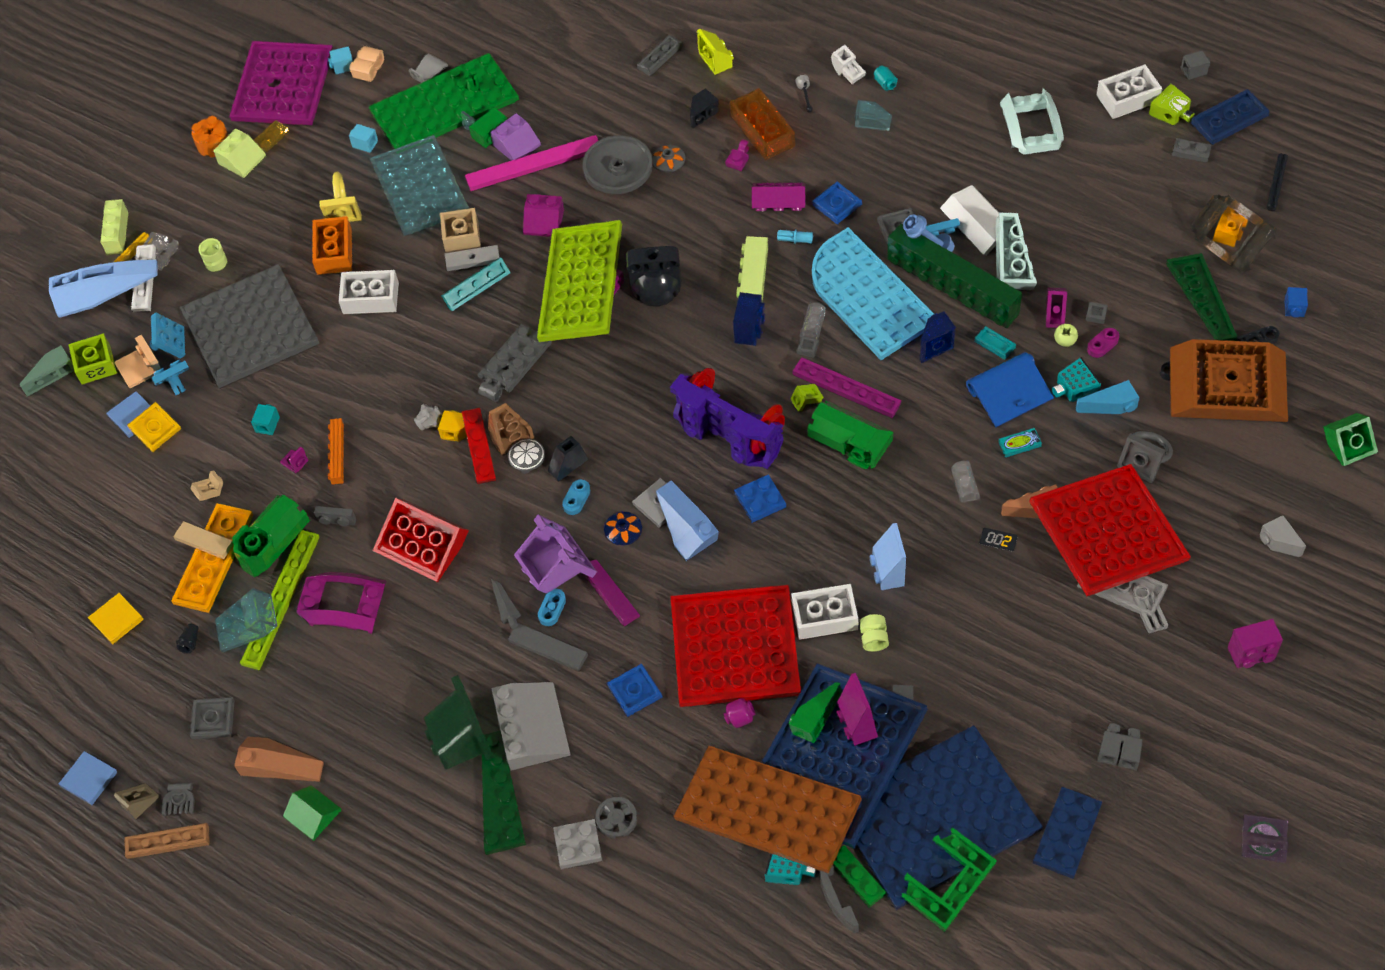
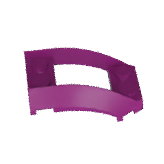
(367, 608)

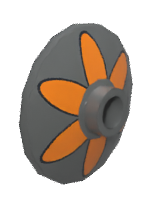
(668, 158)

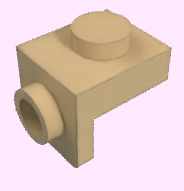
(208, 488)

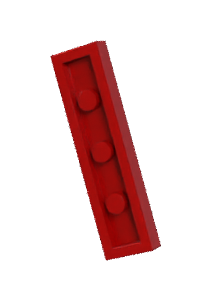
(478, 446)

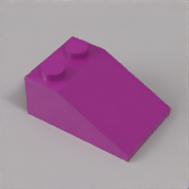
(856, 712)

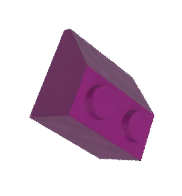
(542, 214)

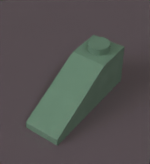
(48, 370)

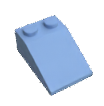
(889, 559)

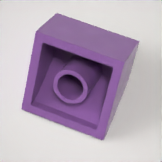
(515, 138)

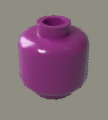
(739, 713)

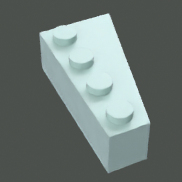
(1012, 253)

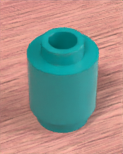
(885, 78)

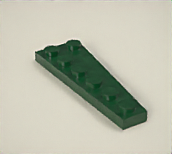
(1199, 287)
(500, 807)

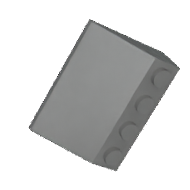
(530, 723)

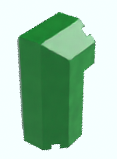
(849, 434)
(269, 535)

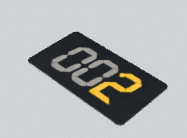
(998, 539)

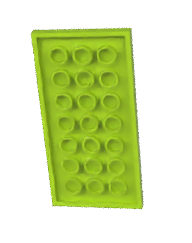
(580, 281)

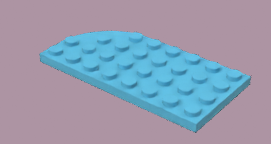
(867, 294)

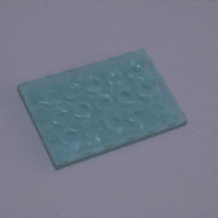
(418, 184)

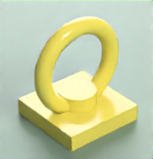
(341, 205)

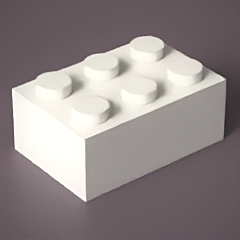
(1128, 91)
(368, 292)
(824, 611)

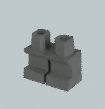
(1130, 745)

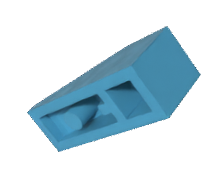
(1112, 400)

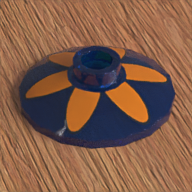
(626, 534)

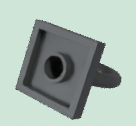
(1144, 455)

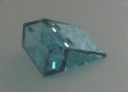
(246, 620)

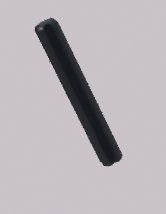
(1277, 182)

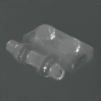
(161, 243)

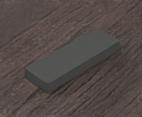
(659, 55)

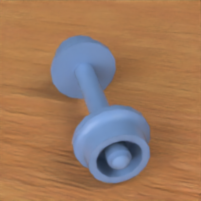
(916, 225)

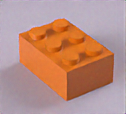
(332, 245)

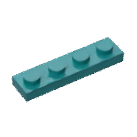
(475, 284)

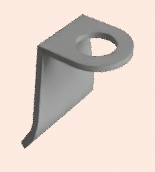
(428, 68)

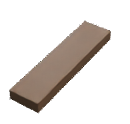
(167, 841)

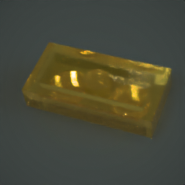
(271, 136)

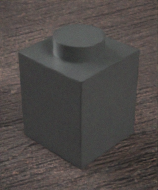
(1195, 65)

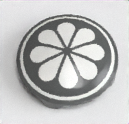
(526, 455)

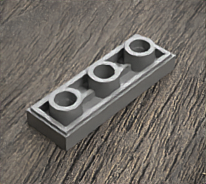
(471, 257)

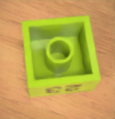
(92, 358)

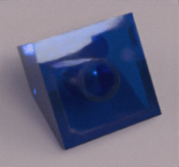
(937, 336)

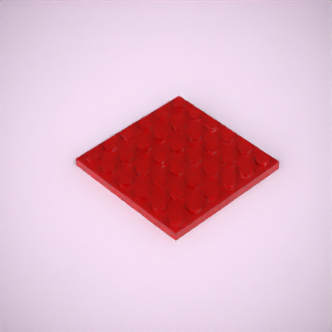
(1109, 529)
(735, 646)

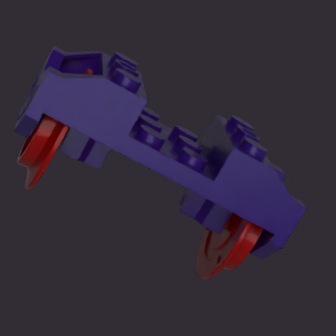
(749, 434)

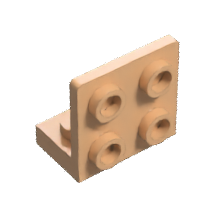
(138, 365)

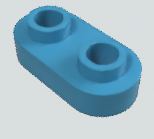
(576, 495)
(551, 608)

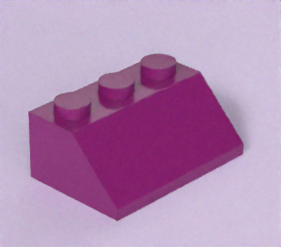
(778, 196)

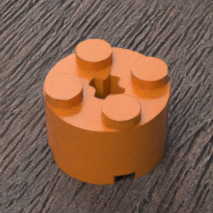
(208, 135)

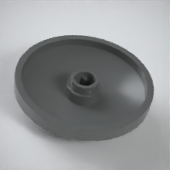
(617, 164)

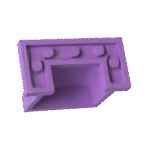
(552, 556)

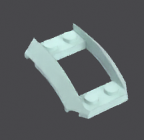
(1030, 103)

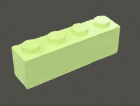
(753, 266)

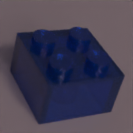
(748, 319)

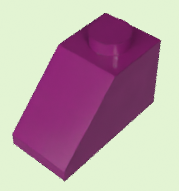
(1055, 307)

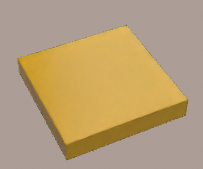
(154, 427)
(115, 618)

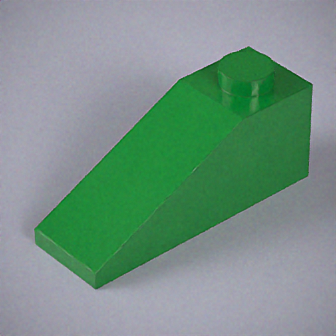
(814, 714)

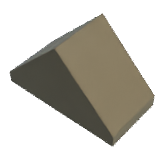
(136, 799)

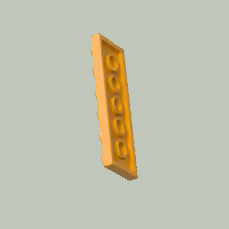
(205, 571)

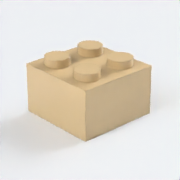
(460, 230)

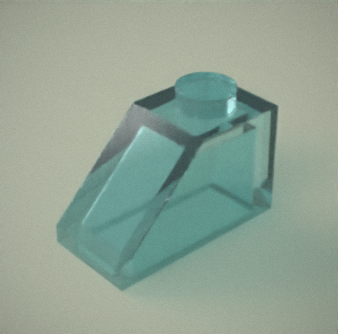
(872, 116)

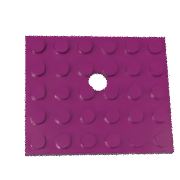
(301, 78)

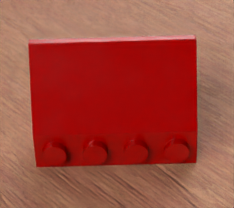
(419, 539)

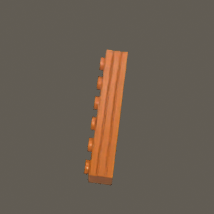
(336, 453)

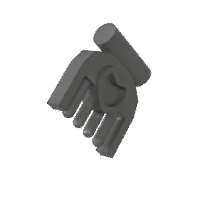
(179, 795)

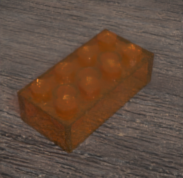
(762, 124)

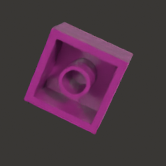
(1255, 644)

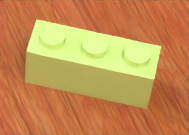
(114, 227)

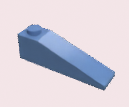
(686, 522)

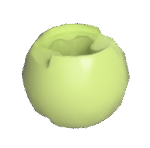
(1066, 335)

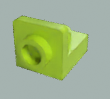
(806, 395)

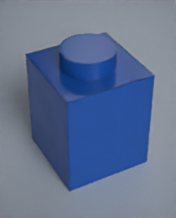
(1296, 302)

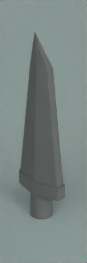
(506, 607)

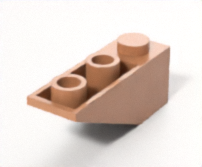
(1021, 507)

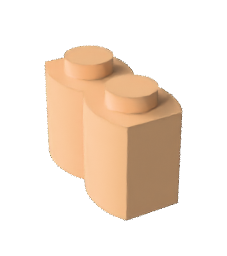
(367, 63)

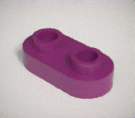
(1104, 341)

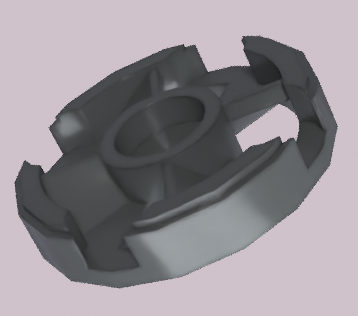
(616, 817)

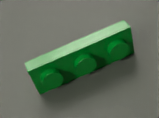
(858, 877)

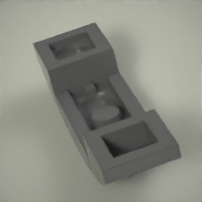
(844, 915)

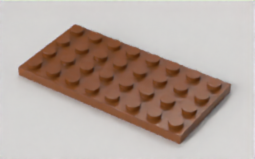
(768, 808)

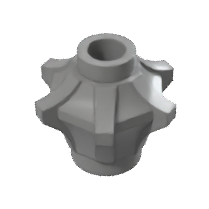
(428, 417)

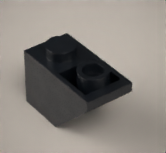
(703, 107)
(566, 458)

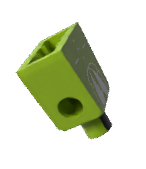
(1171, 106)

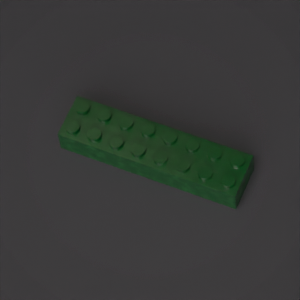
(955, 276)

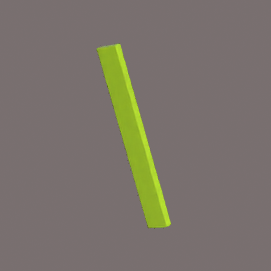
(282, 595)

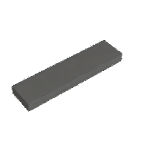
(548, 647)

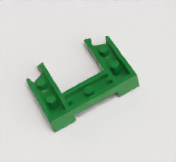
(945, 909)

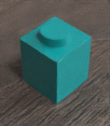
(265, 419)

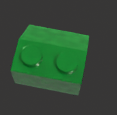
(1351, 438)

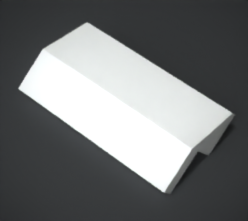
(975, 216)

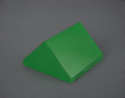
(310, 811)

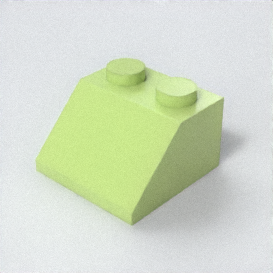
(239, 153)

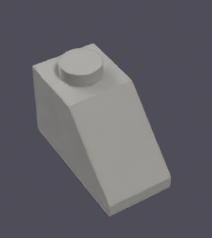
(1282, 537)

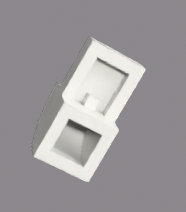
(845, 64)

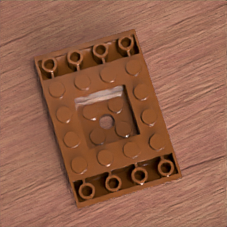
(1204, 391)

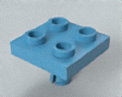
(167, 335)
(171, 375)

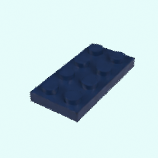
(1229, 117)
(1067, 832)

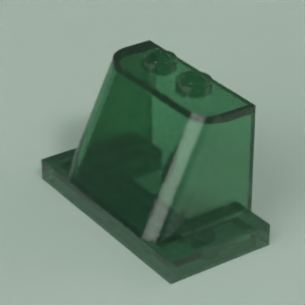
(456, 729)

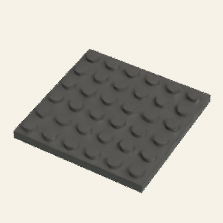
(249, 325)

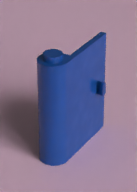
(1010, 385)

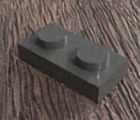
(1191, 150)
(335, 516)

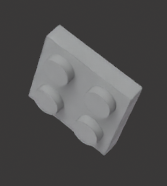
(577, 844)

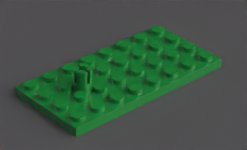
(437, 103)

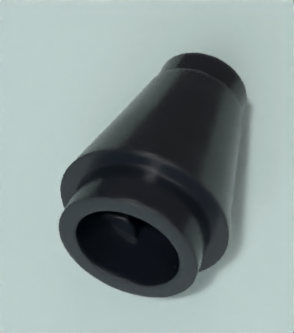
(187, 641)

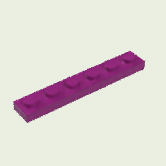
(847, 387)

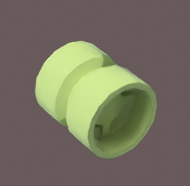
(212, 254)
(874, 632)

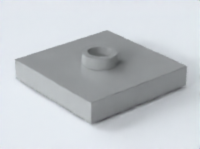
(649, 504)

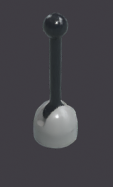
(803, 83)

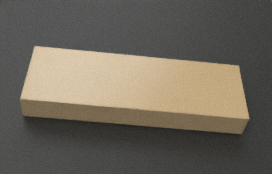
(203, 540)

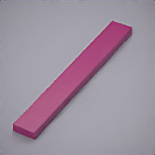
(529, 163)

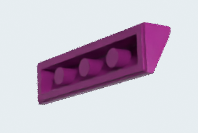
(612, 595)

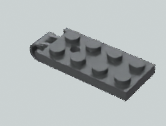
(518, 355)

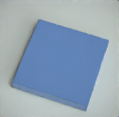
(127, 412)
(88, 778)

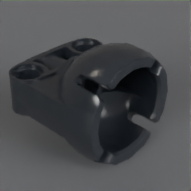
(654, 274)

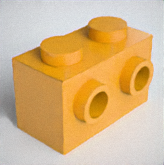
(1229, 227)

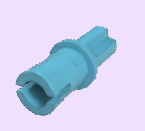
(795, 236)

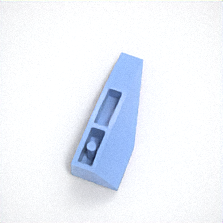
(97, 284)

